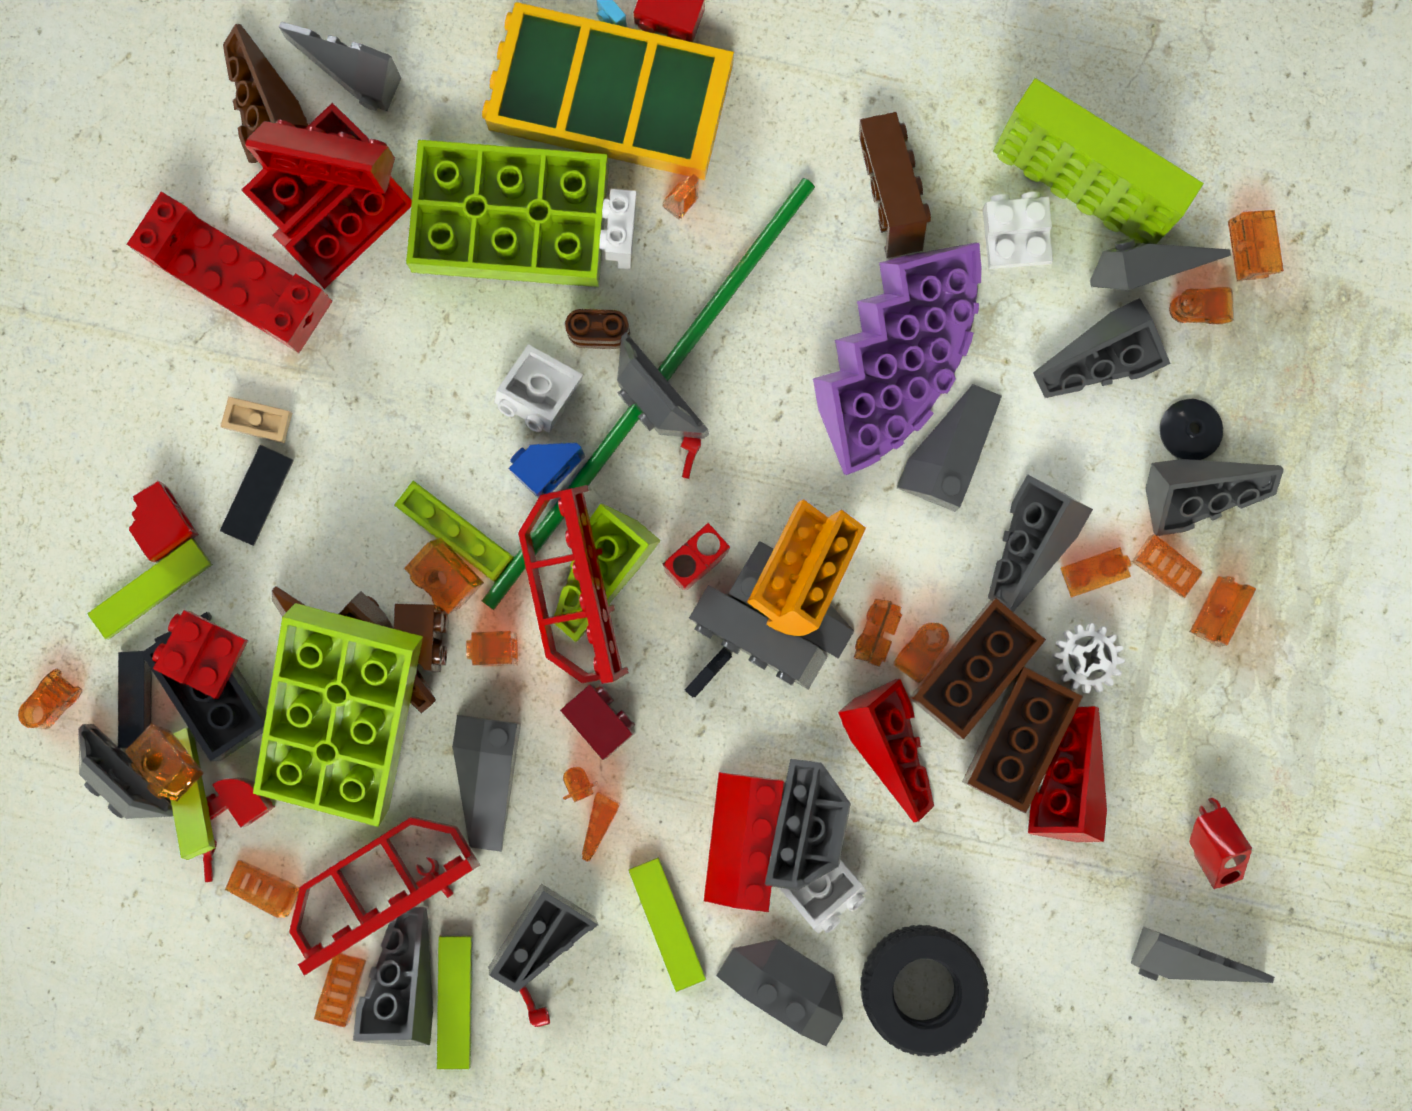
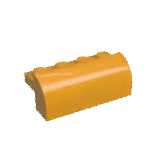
(805, 569)

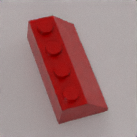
(322, 155)
(289, 197)
(342, 228)
(742, 841)

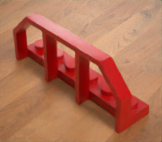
(592, 596)
(399, 903)

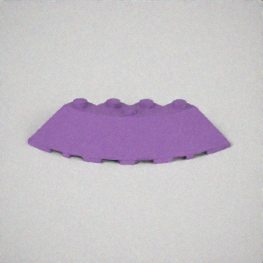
(903, 354)

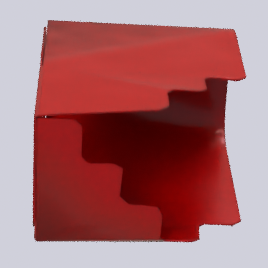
(159, 522)
(690, 548)
(1216, 838)

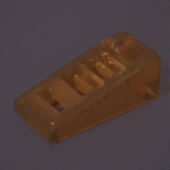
(682, 197)
(1141, 560)
(601, 817)
(280, 899)
(329, 986)

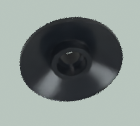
(1176, 430)

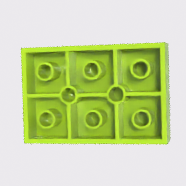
(1095, 165)
(507, 213)
(336, 714)

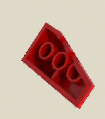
(884, 736)
(1073, 791)

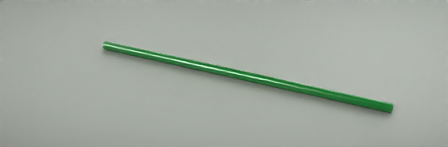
(667, 369)

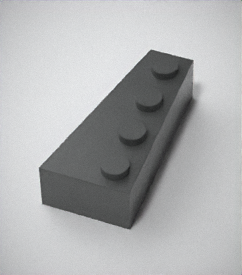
(747, 631)

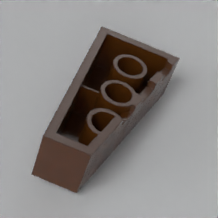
(894, 183)

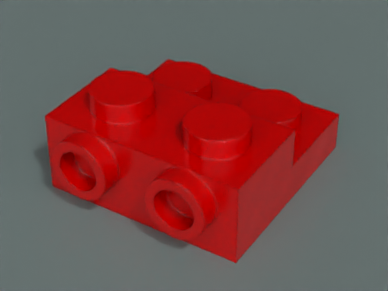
(199, 653)

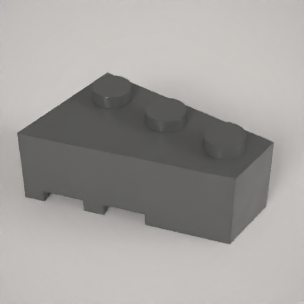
(539, 936)

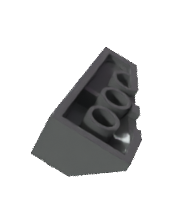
(1139, 264)
(949, 455)
(1193, 490)
(1039, 534)
(833, 631)
(1175, 959)

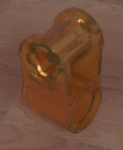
(1207, 305)
(919, 656)
(53, 696)

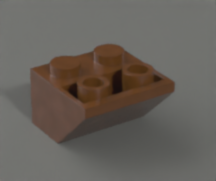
(425, 621)

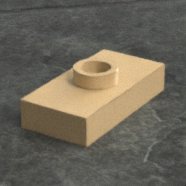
(256, 419)

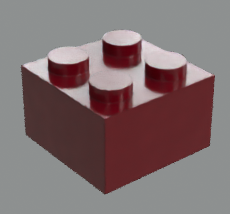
(598, 721)

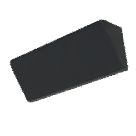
(256, 495)
(133, 697)

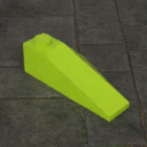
(624, 549)

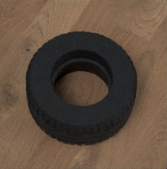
(950, 1027)

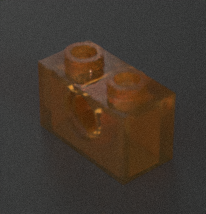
(460, 578)
(493, 649)
(163, 763)

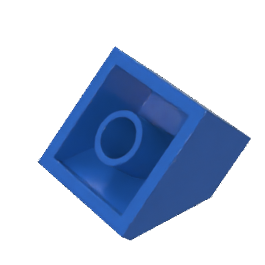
(545, 465)

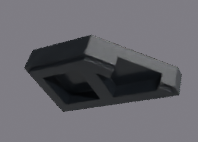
(708, 672)

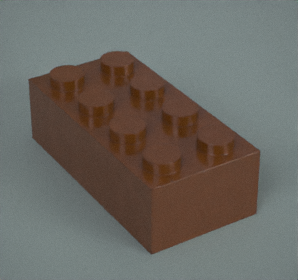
(977, 668)
(1022, 739)

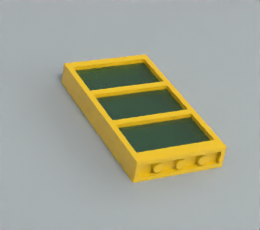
(608, 90)

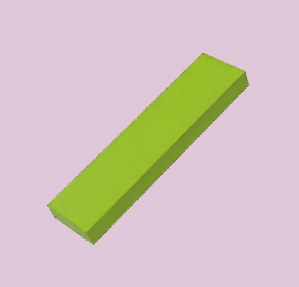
(454, 531)
(149, 589)
(191, 810)
(667, 924)
(454, 1002)

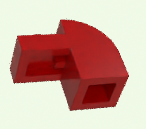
(238, 798)

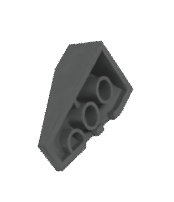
(359, 69)
(1112, 349)
(485, 770)
(399, 995)

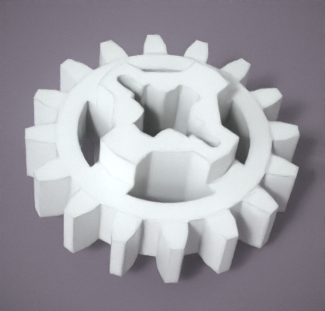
(1101, 664)

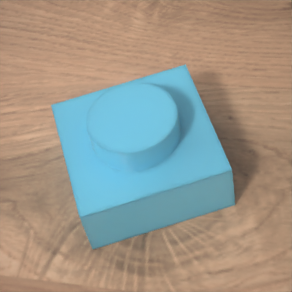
(610, 13)

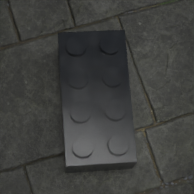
(219, 723)

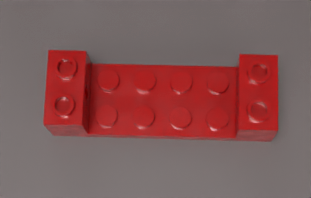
(229, 273)

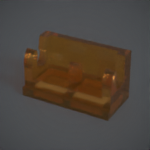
(1255, 245)
(1222, 611)

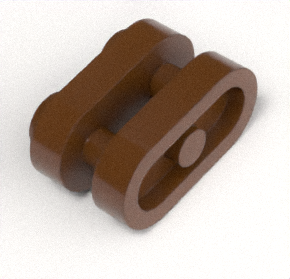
(596, 328)

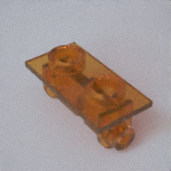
(1096, 572)
(881, 618)
(577, 784)

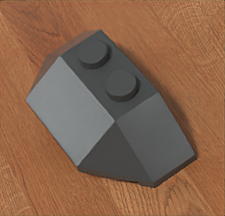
(654, 396)
(111, 776)
(808, 827)
(785, 987)

